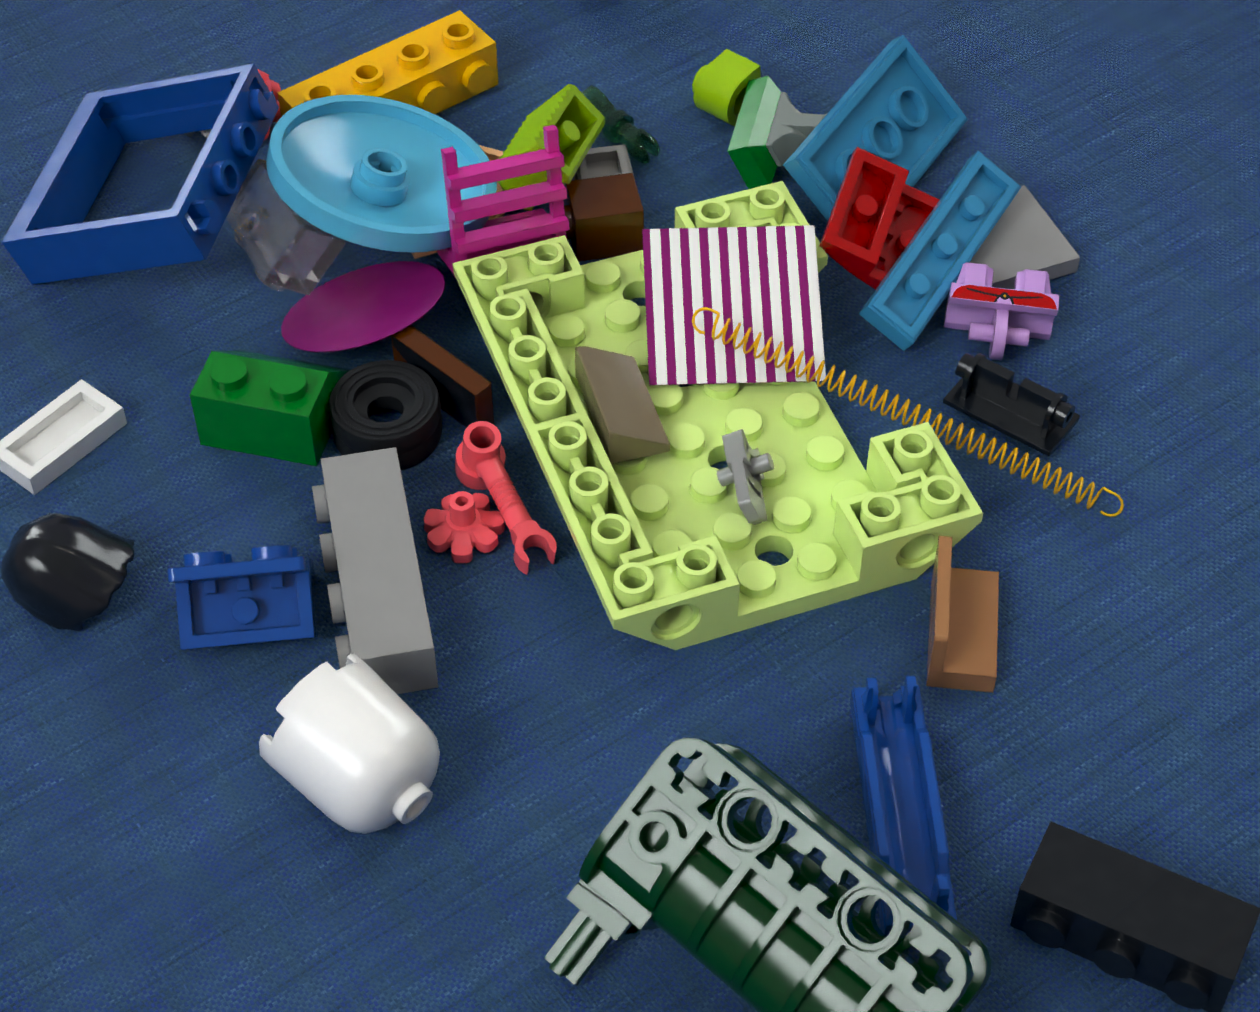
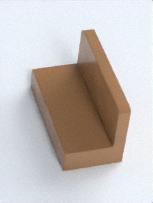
(962, 625)

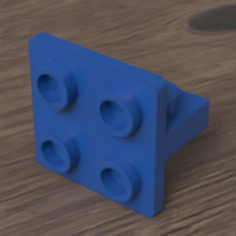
(244, 600)

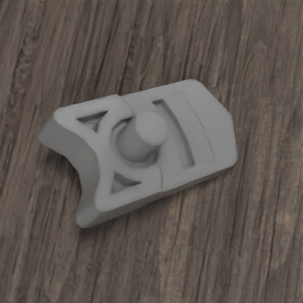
(746, 472)

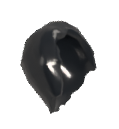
(65, 569)

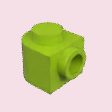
(722, 85)

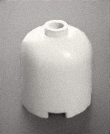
(354, 748)

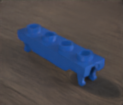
(901, 791)

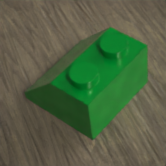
(264, 405)

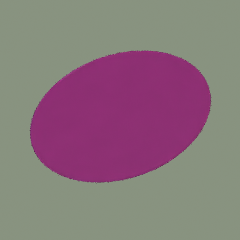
(363, 306)

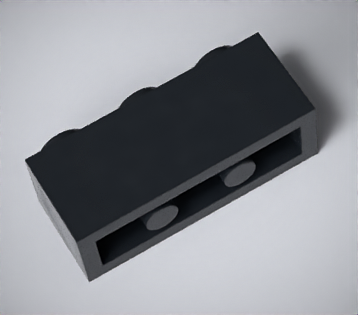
(1134, 918)

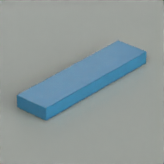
(938, 251)

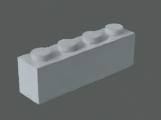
(377, 569)

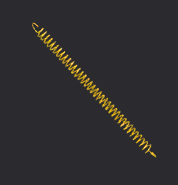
(938, 419)

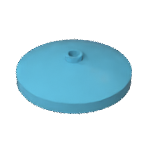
(371, 171)

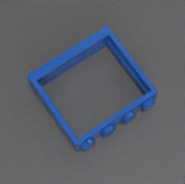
(49, 229)

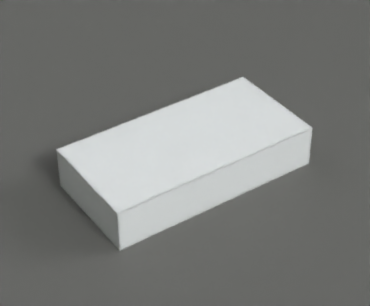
(59, 436)

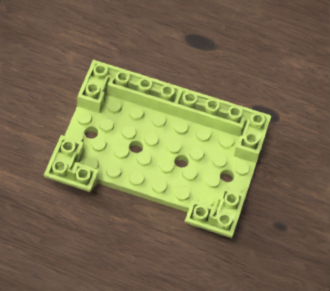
(660, 528)

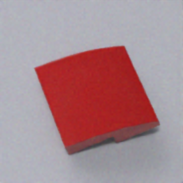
(874, 217)

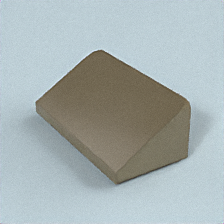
(619, 404)

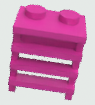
(513, 229)

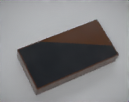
(461, 389)

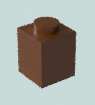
(604, 216)

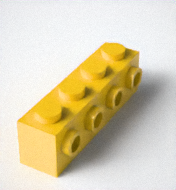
(423, 68)

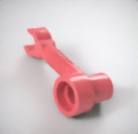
(482, 467)

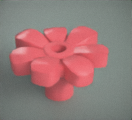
(463, 525)

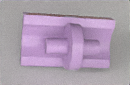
(1001, 313)

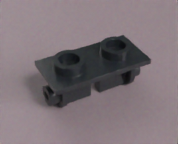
(1019, 411)

